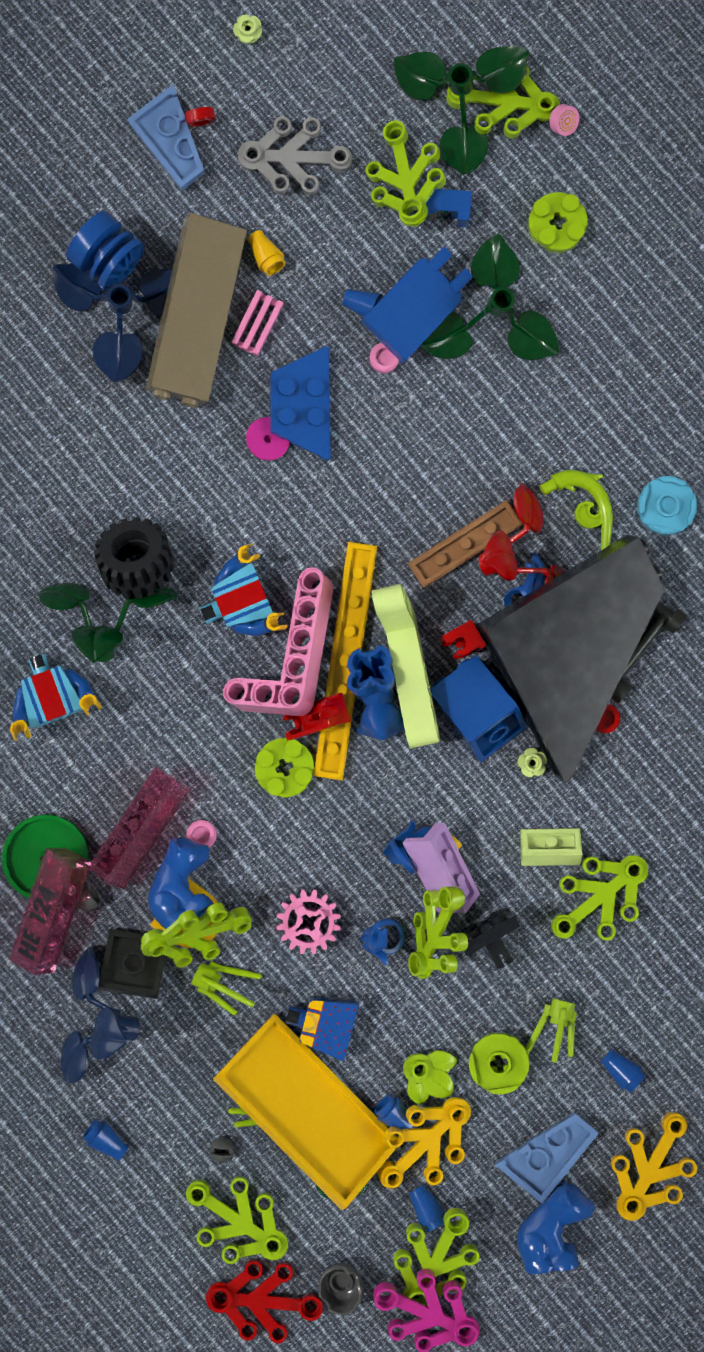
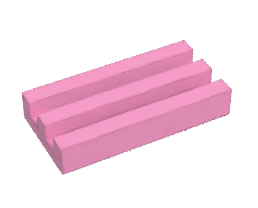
(268, 300)

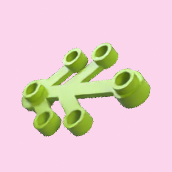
(508, 104)
(407, 178)
(603, 894)
(160, 942)
(422, 962)
(240, 1223)
(436, 1261)

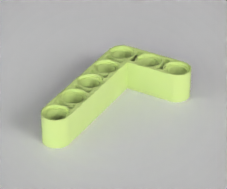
(408, 664)

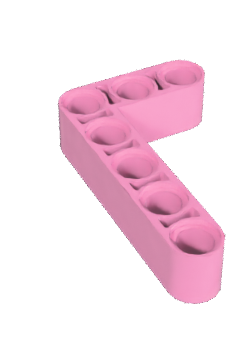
(295, 655)

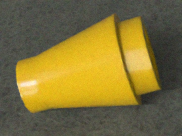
(267, 255)

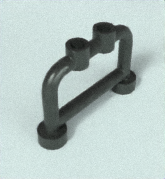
(664, 618)

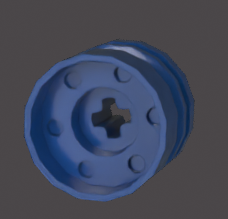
(105, 250)

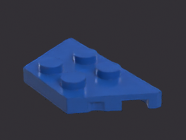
(302, 403)

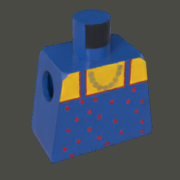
(325, 1024)

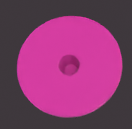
(263, 443)

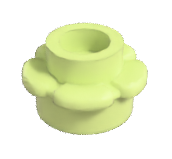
(247, 36)
(524, 762)

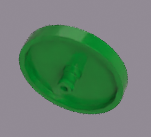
(28, 843)

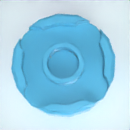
(667, 505)

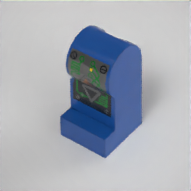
(450, 204)

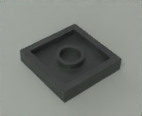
(128, 969)

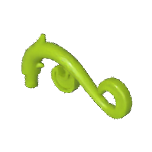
(589, 482)

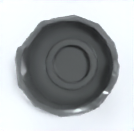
(341, 1288)

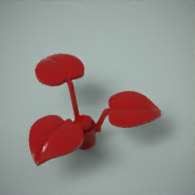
(498, 553)

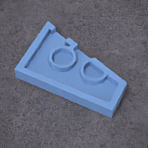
(167, 136)
(548, 1156)

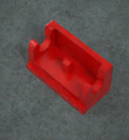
(467, 637)
(323, 715)

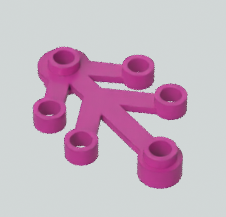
(428, 1315)

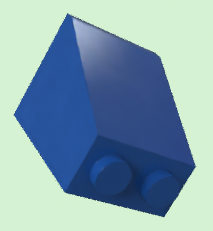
(478, 708)

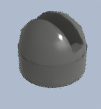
(89, 899)
(222, 1143)

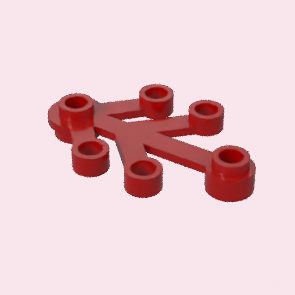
(259, 1301)

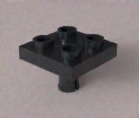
(490, 935)

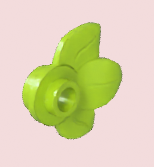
(432, 1079)

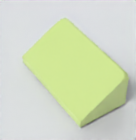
(550, 847)

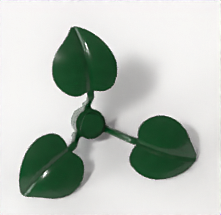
(422, 73)
(532, 333)
(99, 641)

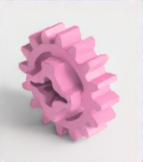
(316, 933)

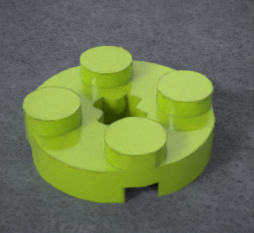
(567, 208)
(269, 759)
(488, 1076)

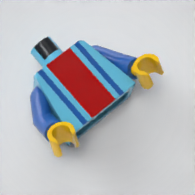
(241, 598)
(49, 696)

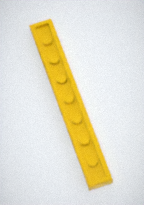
(347, 638)

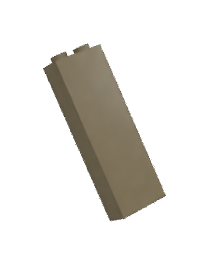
(195, 310)

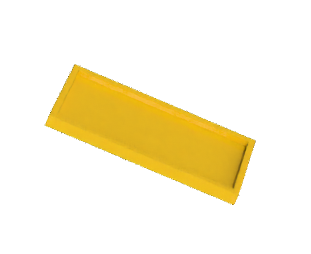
(306, 1111)

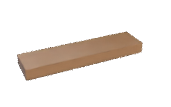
(463, 544)

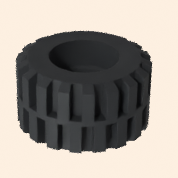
(128, 540)

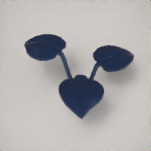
(113, 353)
(111, 1028)

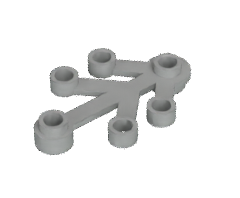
(289, 156)

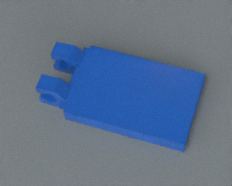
(416, 305)

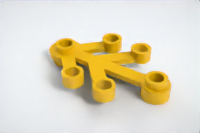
(427, 1140)
(650, 1170)

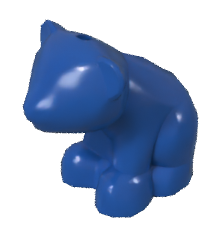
(373, 681)
(170, 888)
(540, 1234)

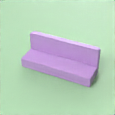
(441, 864)

